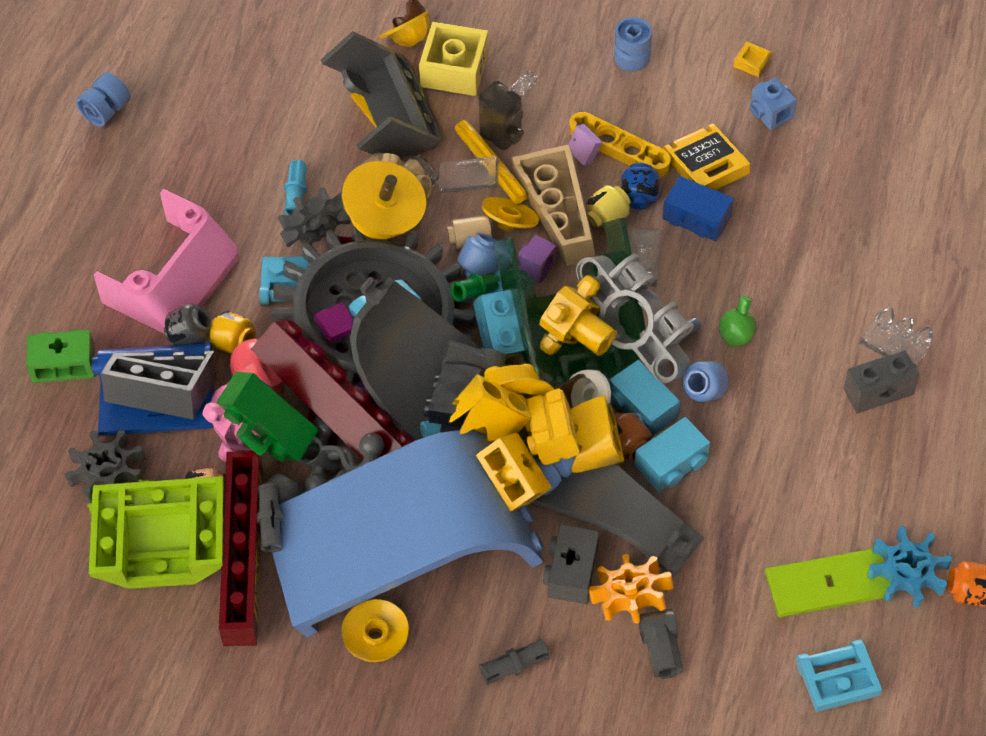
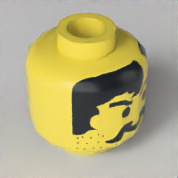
(607, 205)

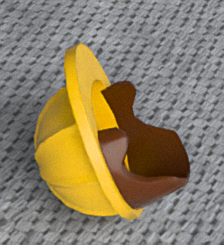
(410, 28)

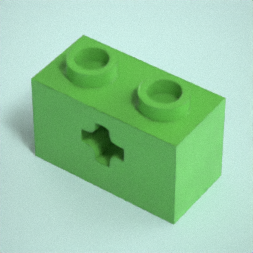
(60, 356)

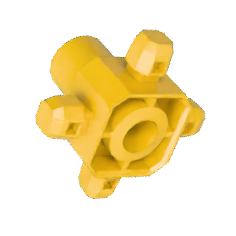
(574, 318)

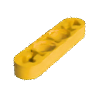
(622, 141)

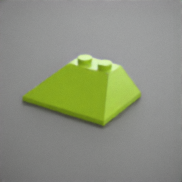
(157, 532)

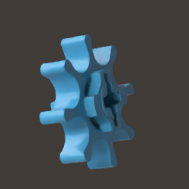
(909, 566)

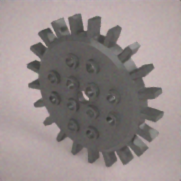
(347, 269)

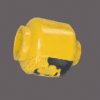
(230, 330)

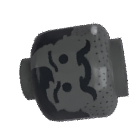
(187, 325)

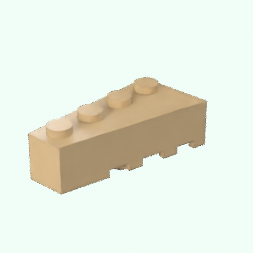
(557, 200)

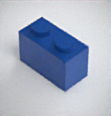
(697, 208)

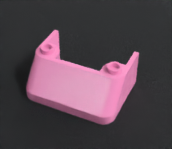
(185, 279)

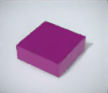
(334, 322)

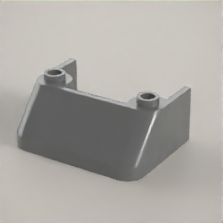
(391, 93)

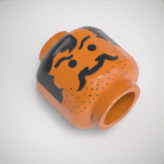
(968, 583)

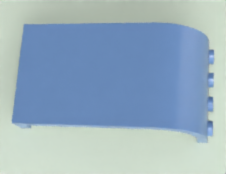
(394, 525)

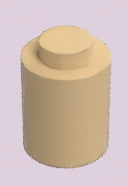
(467, 227)

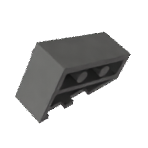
(159, 384)

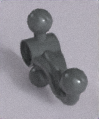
(326, 458)

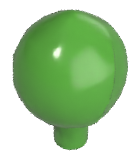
(738, 325)

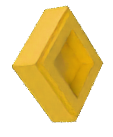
(752, 59)

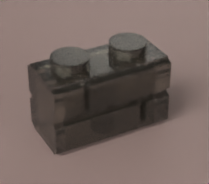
(500, 115)

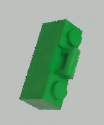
(269, 415)

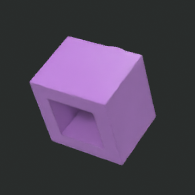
(537, 258)

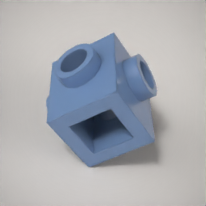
(772, 103)

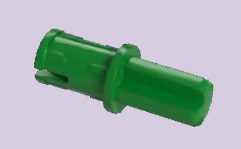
(474, 286)

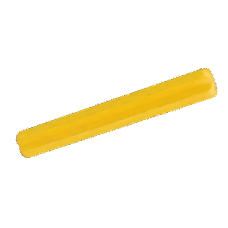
(481, 150)

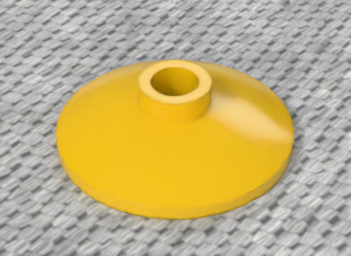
(508, 214)
(372, 617)

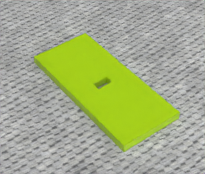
(804, 589)

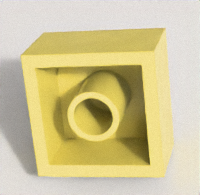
(454, 58)

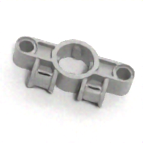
(665, 323)

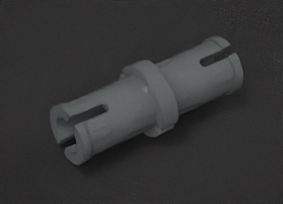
(269, 517)
(514, 661)

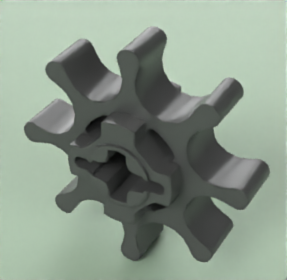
(313, 218)
(104, 463)

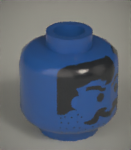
(641, 185)

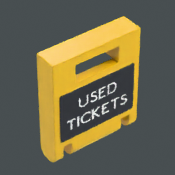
(704, 152)

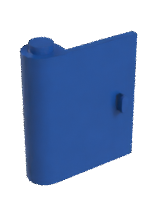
(134, 420)

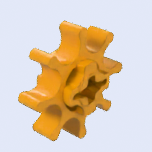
(631, 588)

